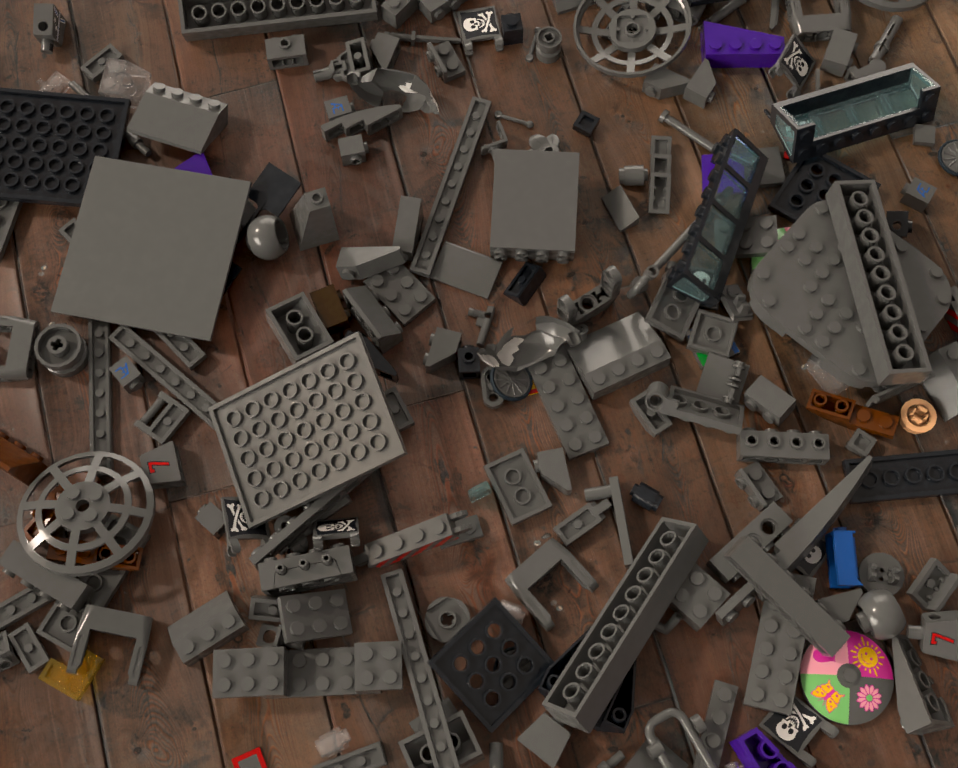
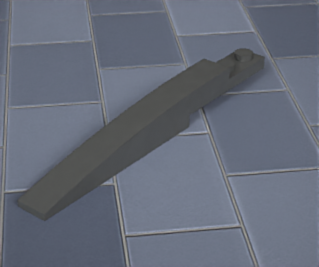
(801, 538)

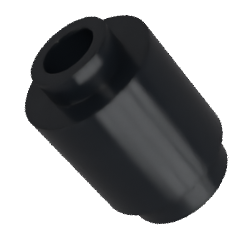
(646, 496)

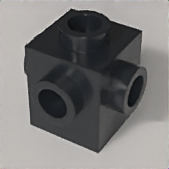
(900, 218)

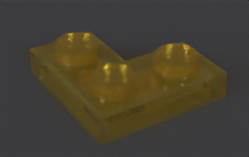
(72, 684)

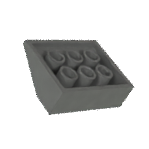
(179, 118)
(618, 355)

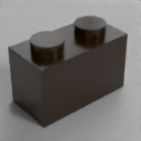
(330, 310)

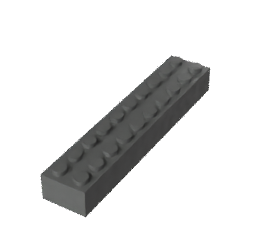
(244, 17)
(877, 283)
(625, 624)

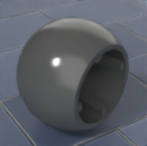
(267, 237)
(880, 614)

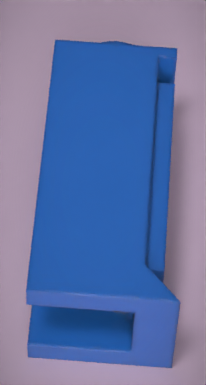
(842, 559)

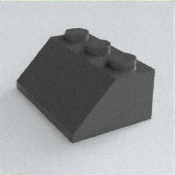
(373, 318)
(298, 327)
(944, 385)
(207, 629)
(466, 746)

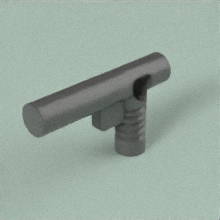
(482, 322)

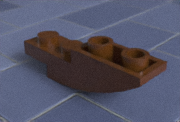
(850, 415)
(48, 515)
(132, 563)

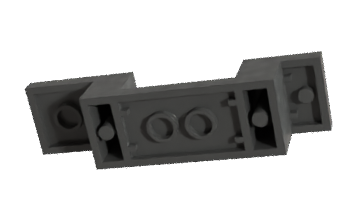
(307, 673)

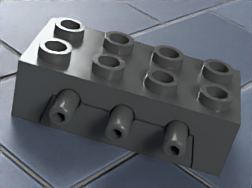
(307, 571)

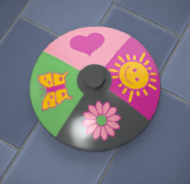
(851, 684)

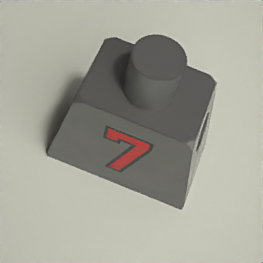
(163, 467)
(937, 634)

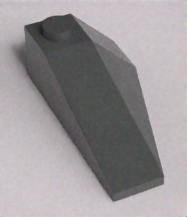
(916, 701)

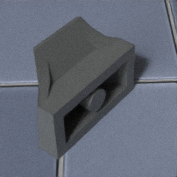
(652, 421)

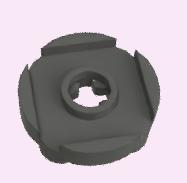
(435, 614)

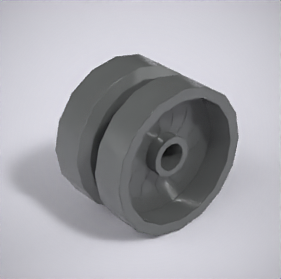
(61, 350)

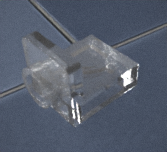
(55, 83)

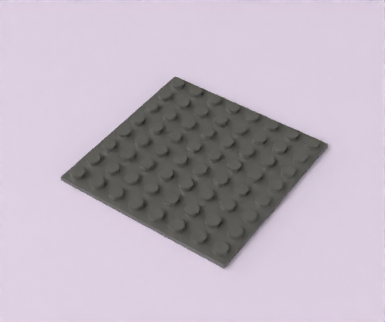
(152, 248)

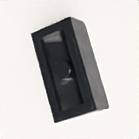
(525, 283)

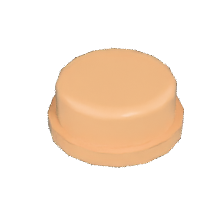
(917, 416)

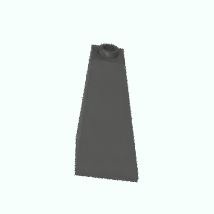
(313, 220)

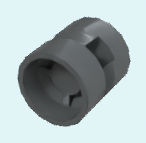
(548, 44)

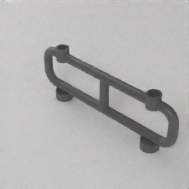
(640, 283)
(693, 727)

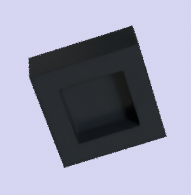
(586, 123)

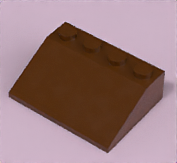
(19, 463)

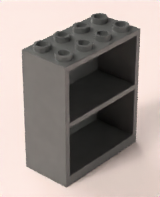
(534, 205)

